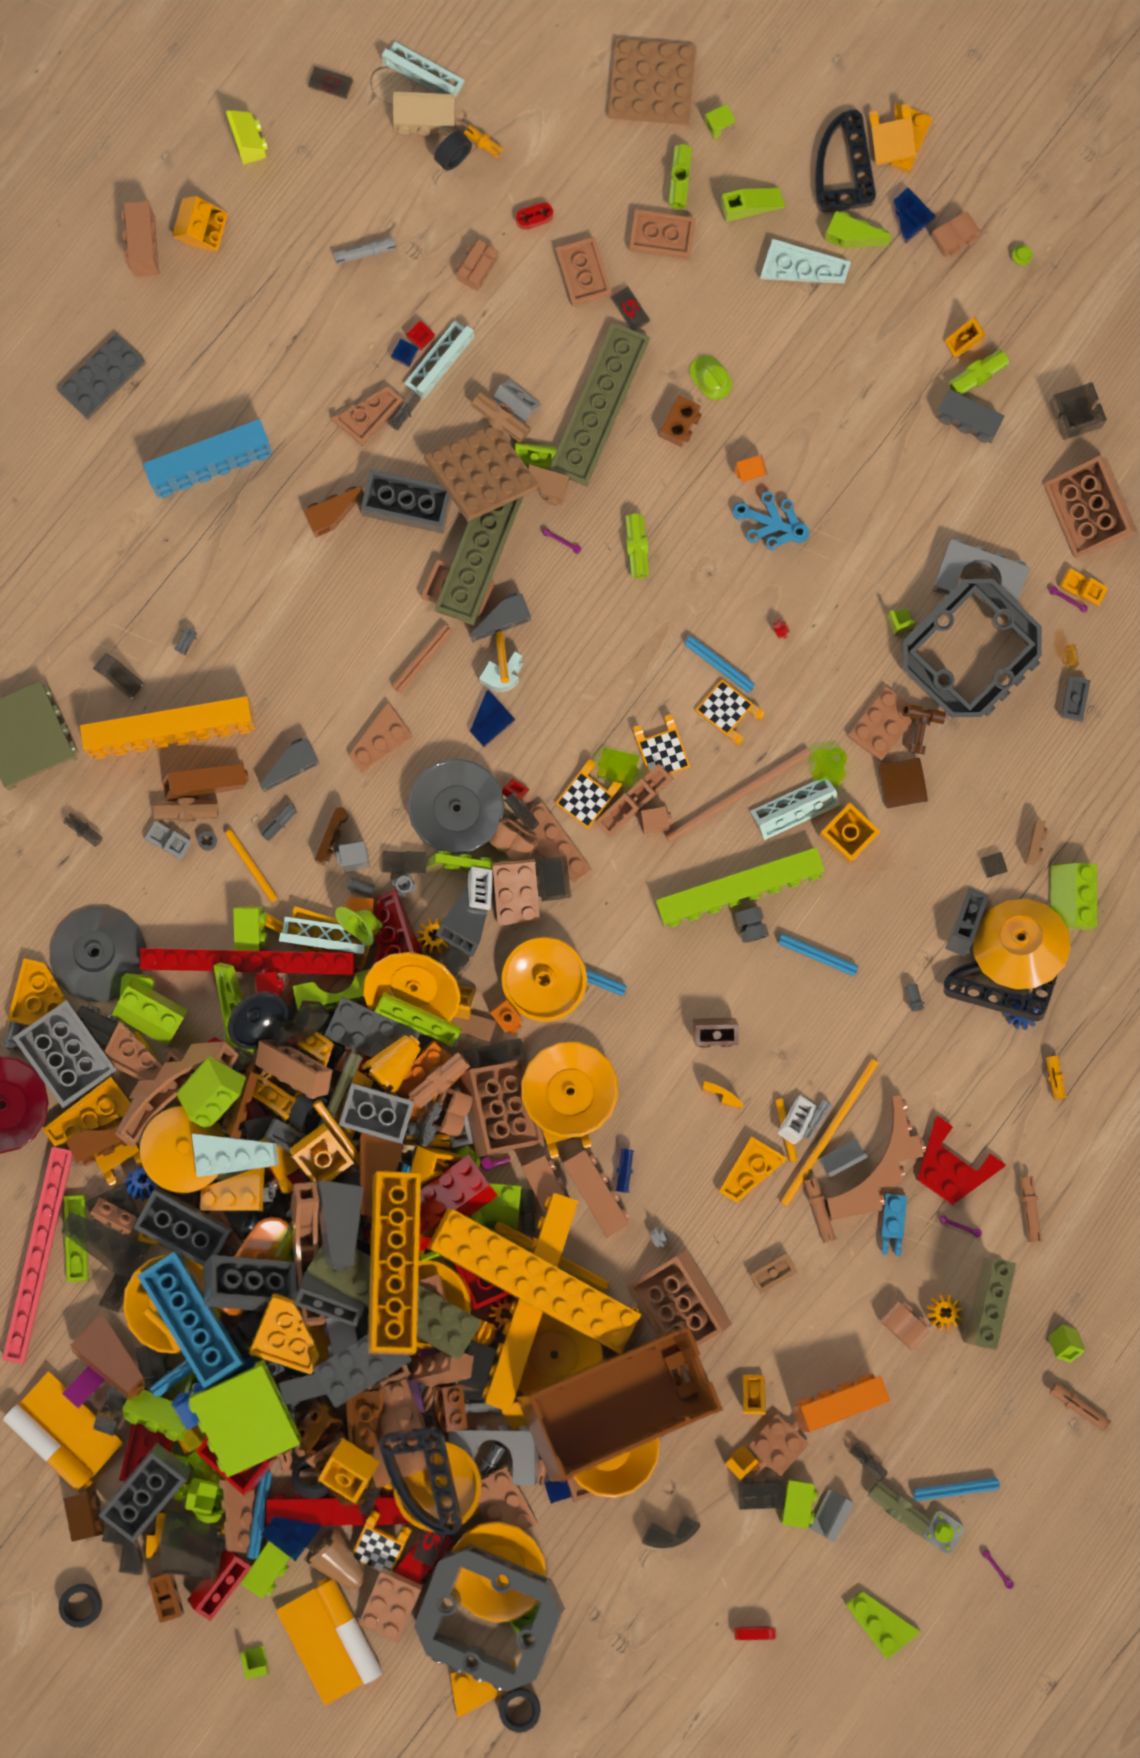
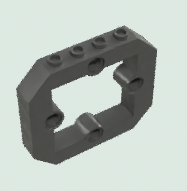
(999, 603)
(456, 1654)

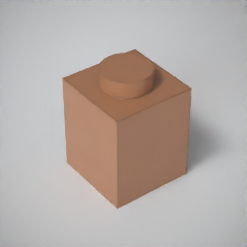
(655, 820)

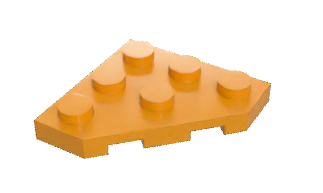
(34, 993)
(285, 1337)

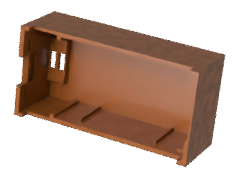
(618, 1404)

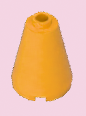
(393, 1063)

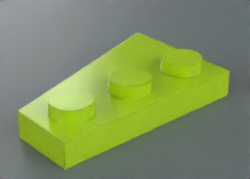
(882, 1625)

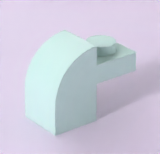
(491, 675)

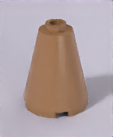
(336, 1560)

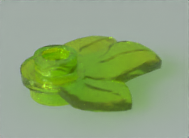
(827, 767)

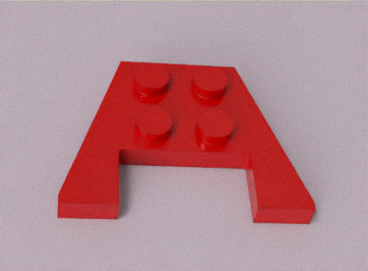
(948, 1174)

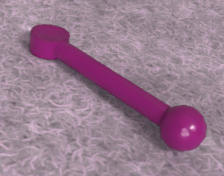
(576, 549)
(1053, 590)
(977, 1232)
(1008, 1583)

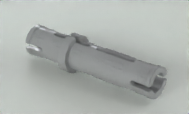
(365, 250)

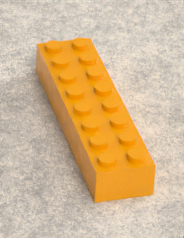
(168, 727)
(394, 1263)

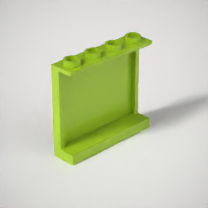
(245, 1419)

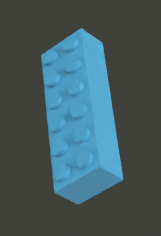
(208, 458)
(190, 1322)

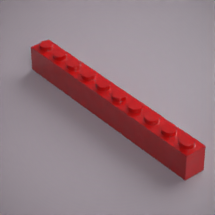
(248, 961)

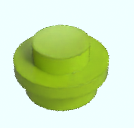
(1022, 255)

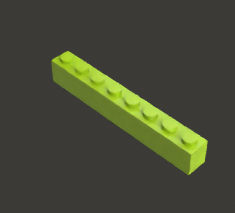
(739, 887)

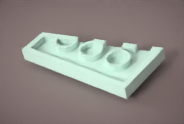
(801, 264)
(226, 1155)

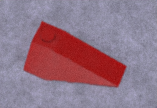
(396, 931)

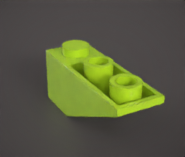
(750, 202)
(851, 233)

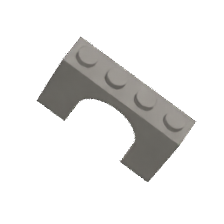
(960, 556)
(519, 1442)

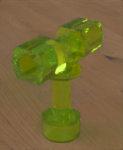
(200, 1471)

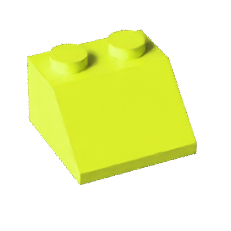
(246, 136)

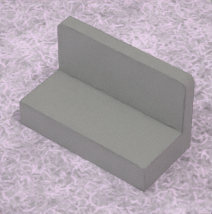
(517, 399)
(842, 1158)
(831, 1515)

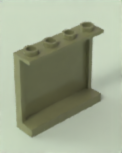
(31, 735)
(990, 1303)

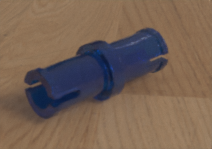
(624, 1170)

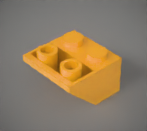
(200, 224)
(433, 1163)

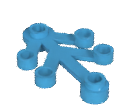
(773, 523)

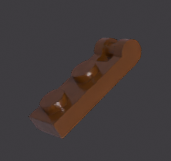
(332, 835)

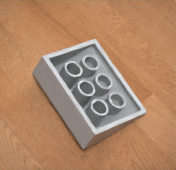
(64, 1054)

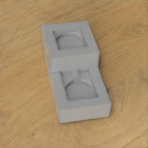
(168, 840)

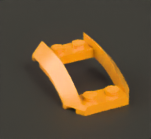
(275, 1098)

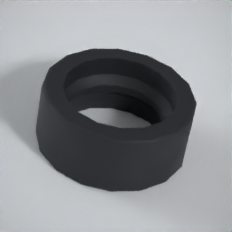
(452, 150)
(299, 1111)
(302, 1488)
(63, 1605)
(519, 1727)

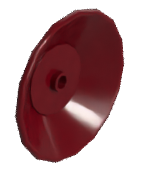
(25, 1103)

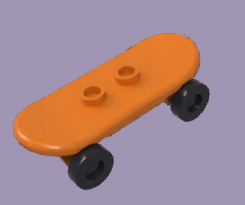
(261, 1243)

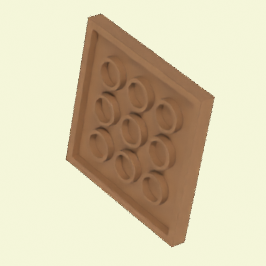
(652, 81)
(481, 472)

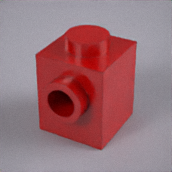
(269, 981)

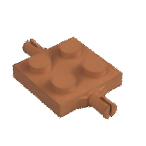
(778, 1445)

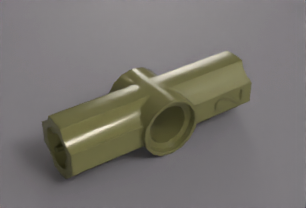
(899, 1508)

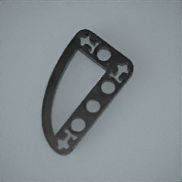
(855, 193)
(1034, 1001)
(424, 1444)

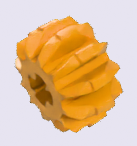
(426, 937)
(507, 1306)
(944, 1320)
(485, 1333)

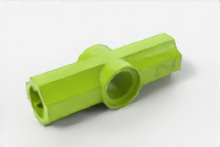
(679, 187)
(979, 372)
(637, 546)

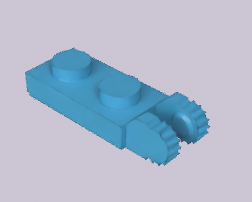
(893, 1222)

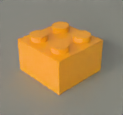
(849, 833)
(321, 1155)
(349, 1470)

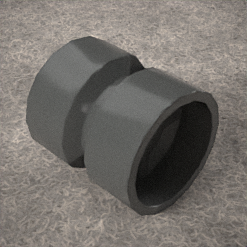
(751, 924)

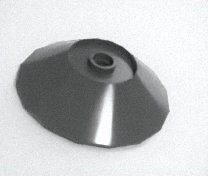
(453, 784)
(119, 953)

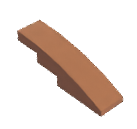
(634, 800)

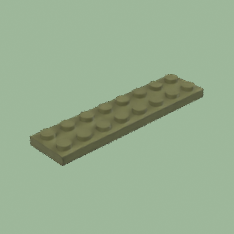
(599, 404)
(476, 563)
(437, 1319)

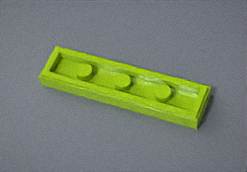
(418, 1019)
(76, 1258)

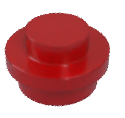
(781, 629)

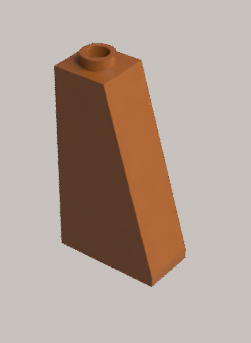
(204, 781)
(374, 1156)
(106, 1355)

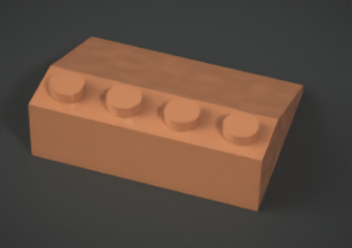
(1091, 507)
(497, 1111)
(680, 1298)
(400, 1413)

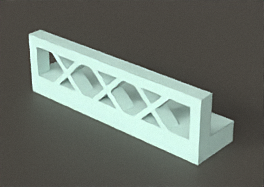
(421, 75)
(443, 363)
(797, 810)
(318, 942)

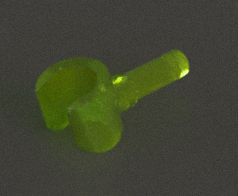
(173, 1390)

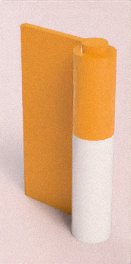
(62, 1432)
(329, 1641)

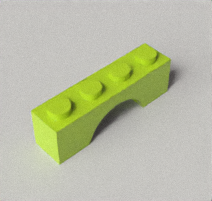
(311, 992)

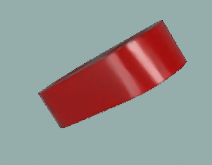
(535, 220)
(755, 1633)

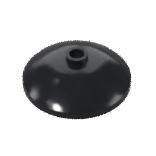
(254, 1018)

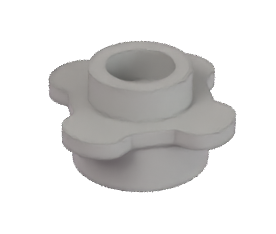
(398, 883)
(659, 1237)

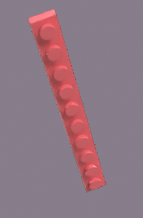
(38, 1255)

